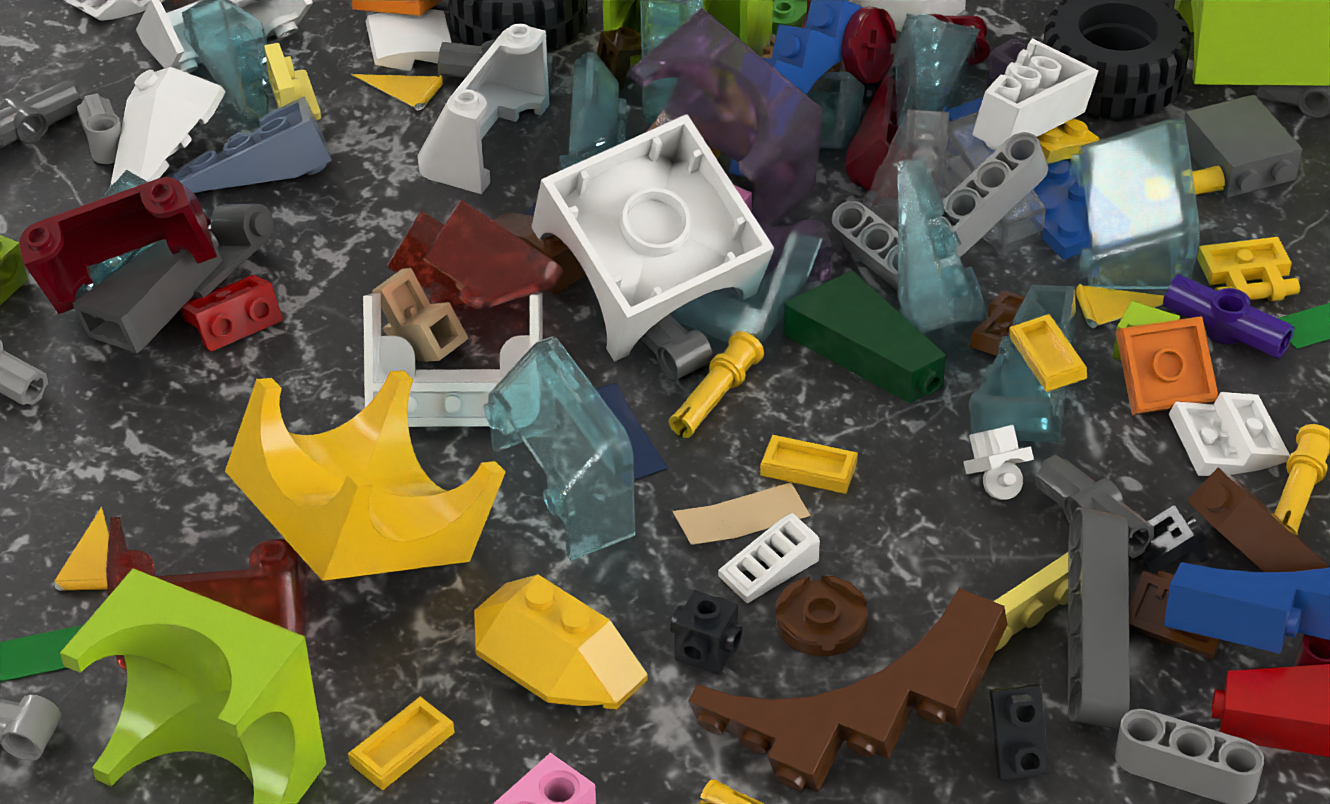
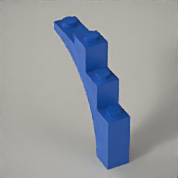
(809, 52)
(1249, 606)

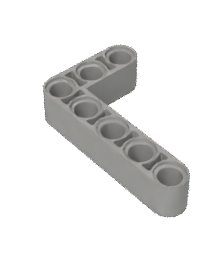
(982, 196)

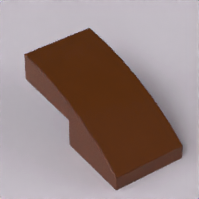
(996, 325)

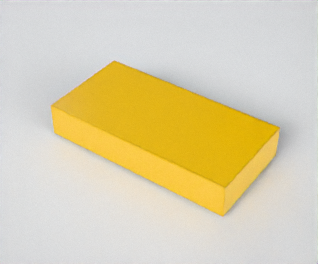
(1048, 352)
(809, 464)
(401, 743)

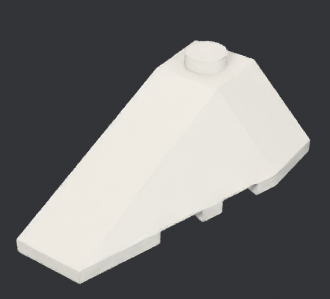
(159, 119)

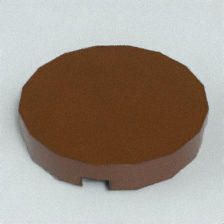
(821, 616)

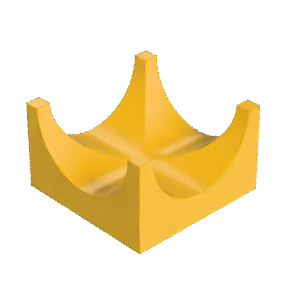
(357, 492)

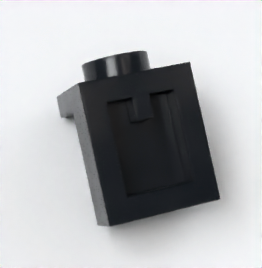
(1173, 539)

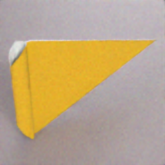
(409, 89)
(1108, 305)
(87, 563)

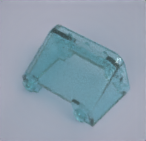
(1138, 207)

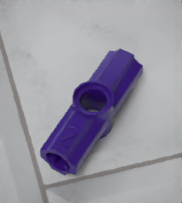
(1229, 316)

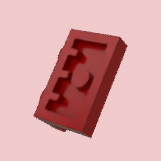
(233, 312)

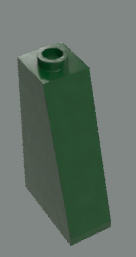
(866, 336)

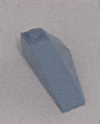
(279, 150)

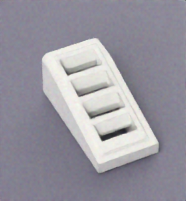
(789, 537)

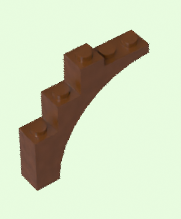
(870, 714)

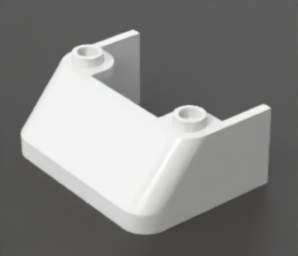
(164, 32)
(439, 395)

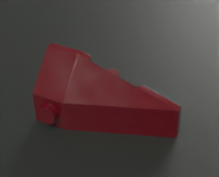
(873, 136)

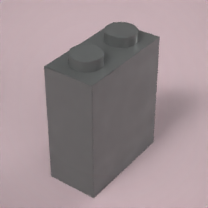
(1244, 143)

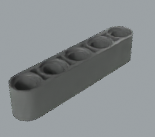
(1098, 618)

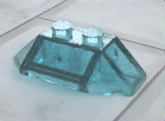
(596, 110)

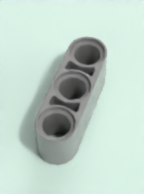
(1189, 757)

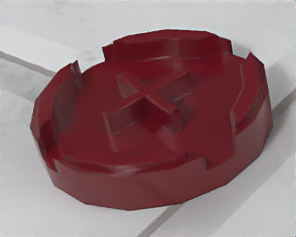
(868, 44)

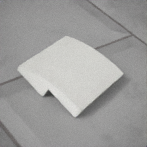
(403, 38)
(1229, 434)

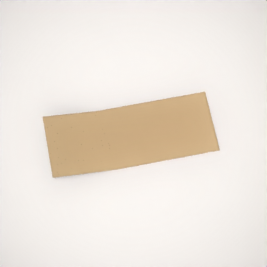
(741, 515)

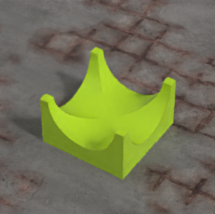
(206, 685)

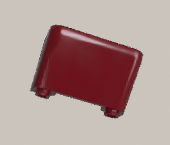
(66, 244)

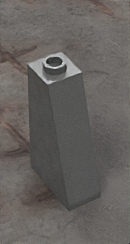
(142, 296)

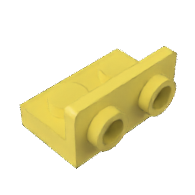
(287, 83)

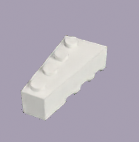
(1034, 95)

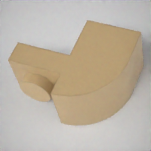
(428, 327)

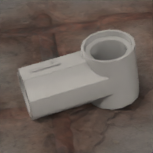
(101, 128)
(20, 380)
(27, 726)

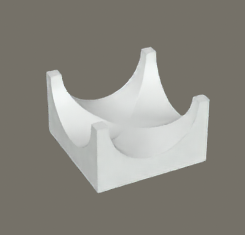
(653, 228)

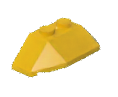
(556, 645)

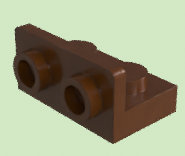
(1148, 614)

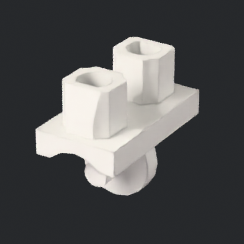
(996, 454)

